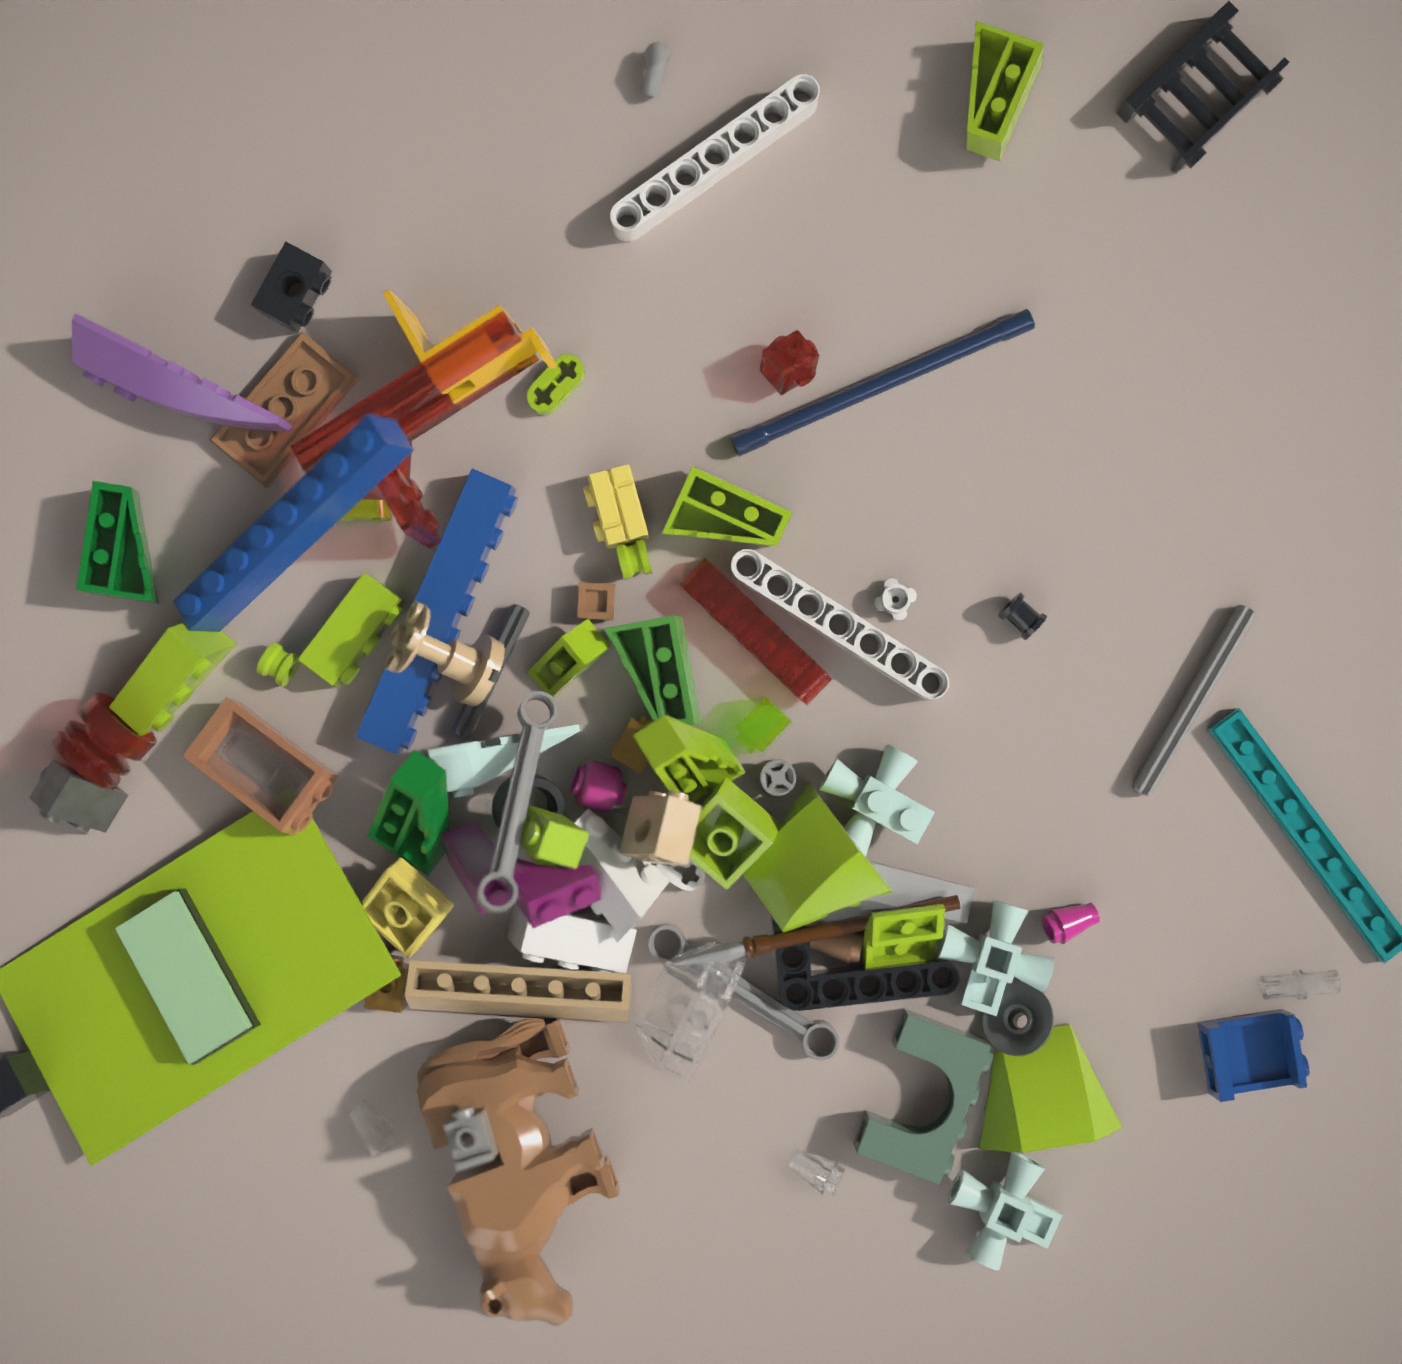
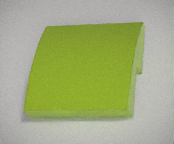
(902, 936)

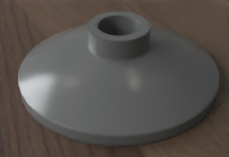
(1003, 1030)

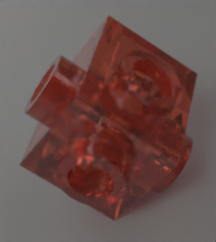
(789, 362)

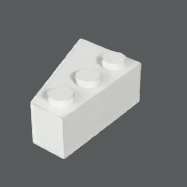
(572, 941)

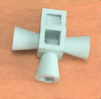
(878, 800)
(994, 959)
(1005, 1210)

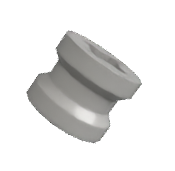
(781, 781)

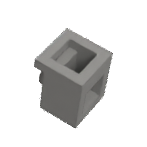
(484, 1145)

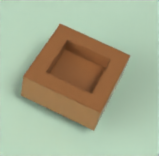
(596, 601)

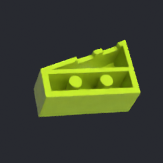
(1000, 84)
(725, 512)
(169, 677)
(687, 757)

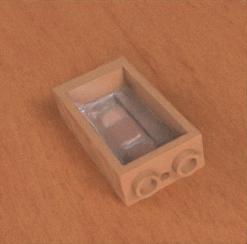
(261, 767)

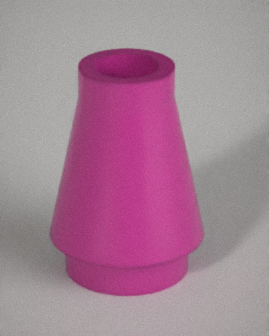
(1068, 922)

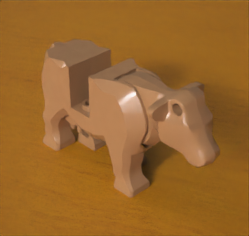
(518, 1196)

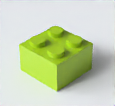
(731, 833)

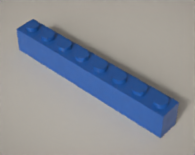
(293, 523)
(447, 593)

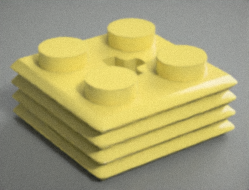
(405, 907)

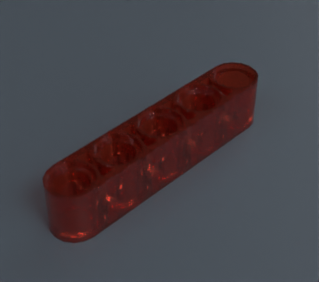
(755, 631)

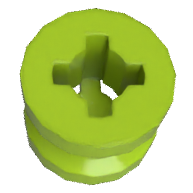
(633, 559)
(278, 664)

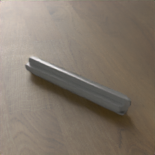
(508, 636)

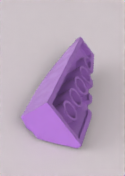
(163, 383)

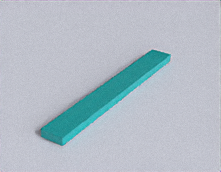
(1308, 834)

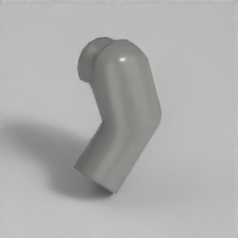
(655, 60)

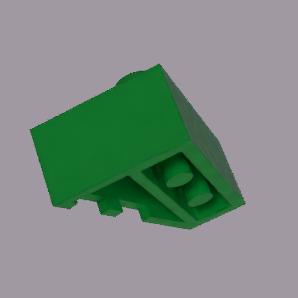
(116, 546)
(414, 813)

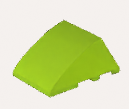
(812, 867)
(1046, 1099)

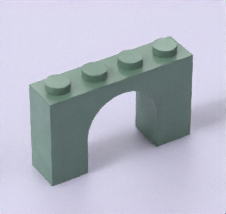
(928, 1147)

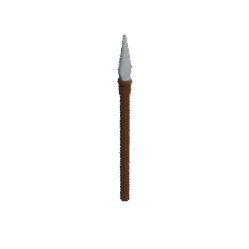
(766, 943)

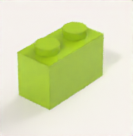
(553, 837)

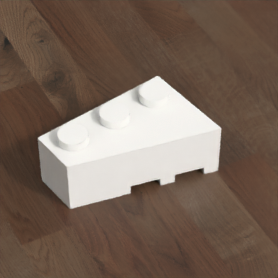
(625, 883)

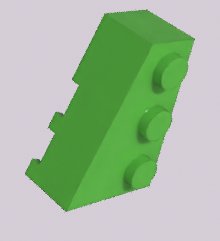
(659, 665)

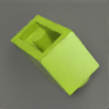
(568, 658)

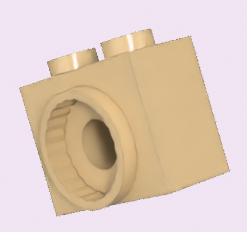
(660, 828)

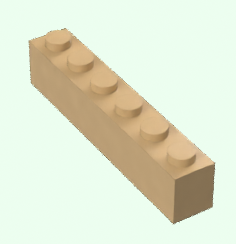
(518, 991)

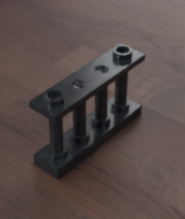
(1194, 55)

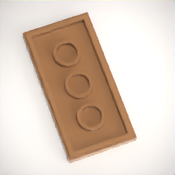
(298, 388)

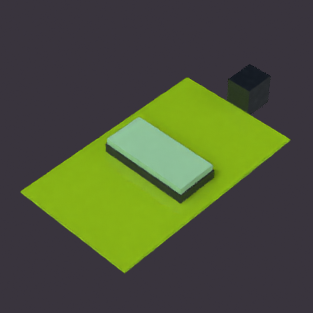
(188, 982)

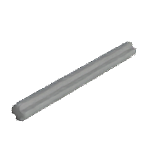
(1193, 700)

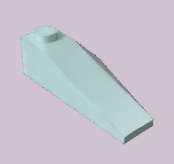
(482, 761)

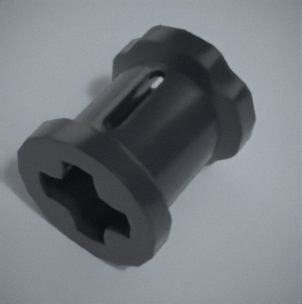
(1022, 616)

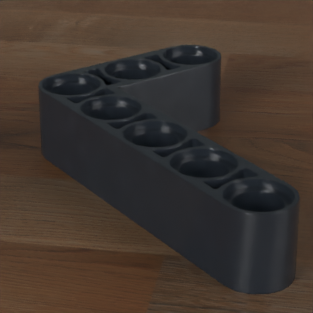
(850, 977)

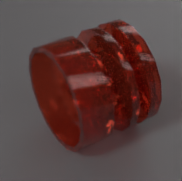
(101, 744)

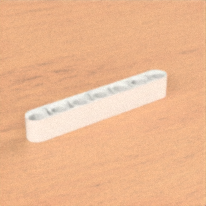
(723, 143)
(856, 629)

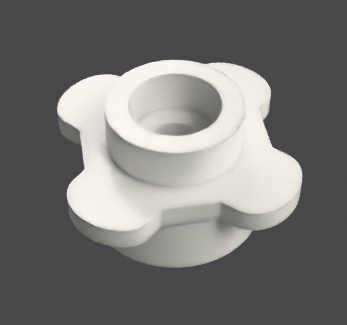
(905, 596)

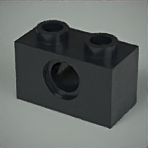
(290, 268)

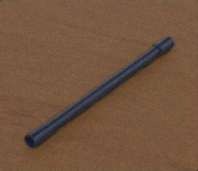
(1001, 331)

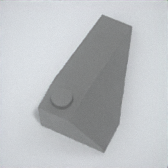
(909, 889)

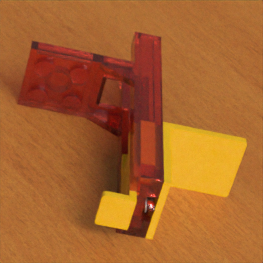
(441, 385)

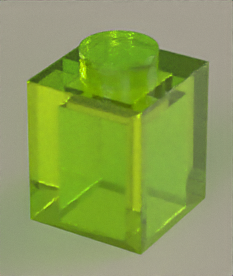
(761, 726)

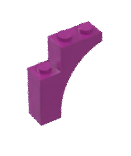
(542, 890)

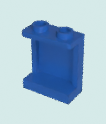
(1252, 1053)

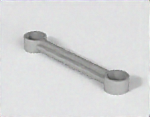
(517, 801)
(760, 1002)

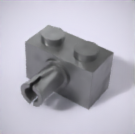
(73, 798)

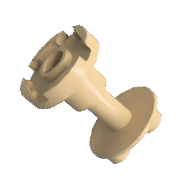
(456, 660)

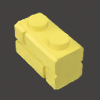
(617, 507)

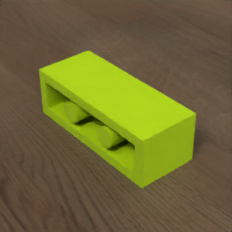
(352, 631)

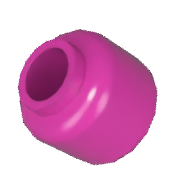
(598, 786)

